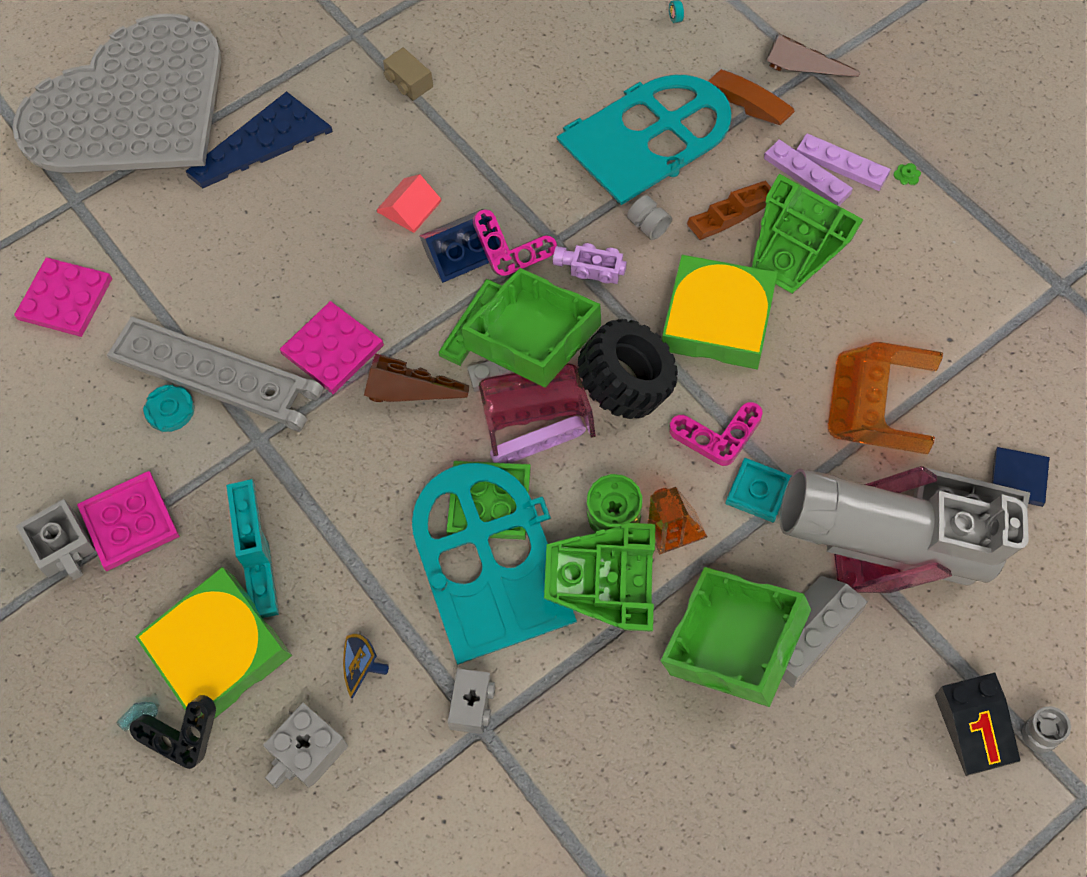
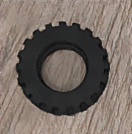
(612, 384)

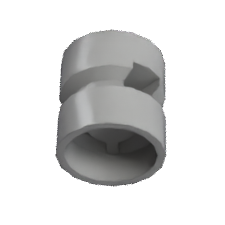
(649, 218)
(1046, 729)

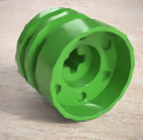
(613, 493)

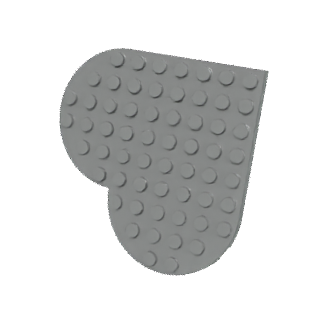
(134, 106)

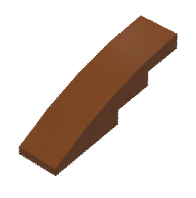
(754, 98)
(729, 212)

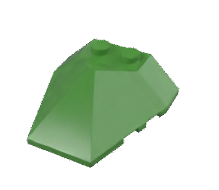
(800, 233)
(605, 575)

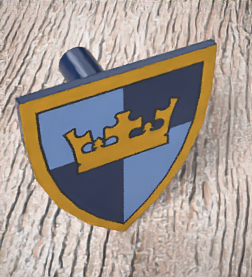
(358, 661)

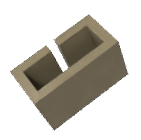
(407, 74)

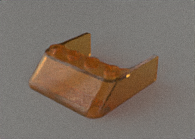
(861, 395)

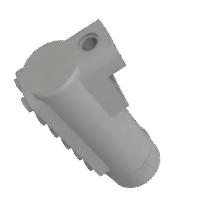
(902, 529)

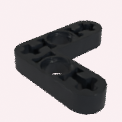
(150, 733)

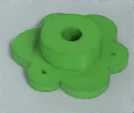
(907, 174)

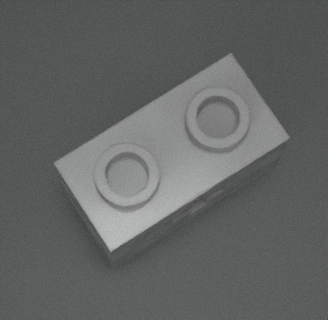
(469, 685)

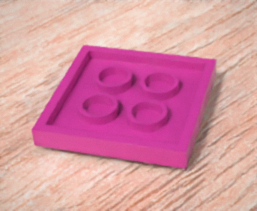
(63, 297)
(331, 347)
(127, 521)

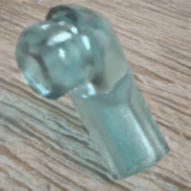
(135, 712)

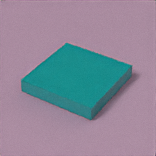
(758, 490)

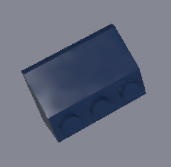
(456, 247)

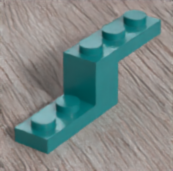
(252, 547)

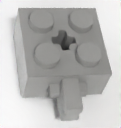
(56, 540)
(297, 761)

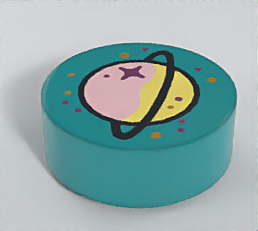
(676, 11)

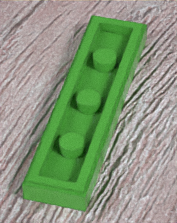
(454, 348)

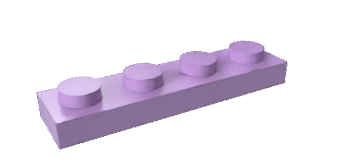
(843, 162)
(808, 173)

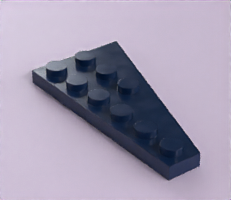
(261, 139)

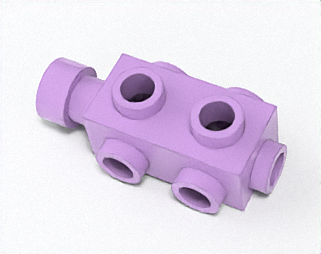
(592, 263)

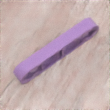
(539, 440)

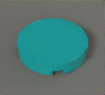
(168, 408)

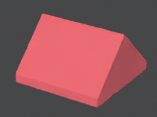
(410, 203)

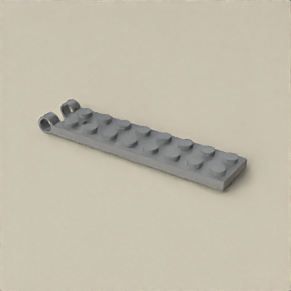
(213, 371)

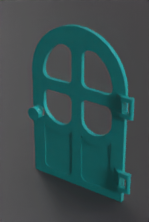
(621, 156)
(503, 602)

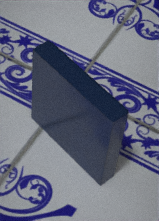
(1022, 472)

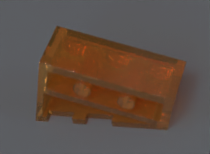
(674, 520)

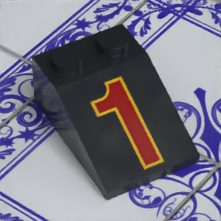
(979, 723)

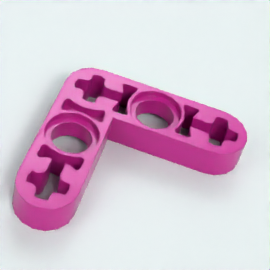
(503, 251)
(718, 442)

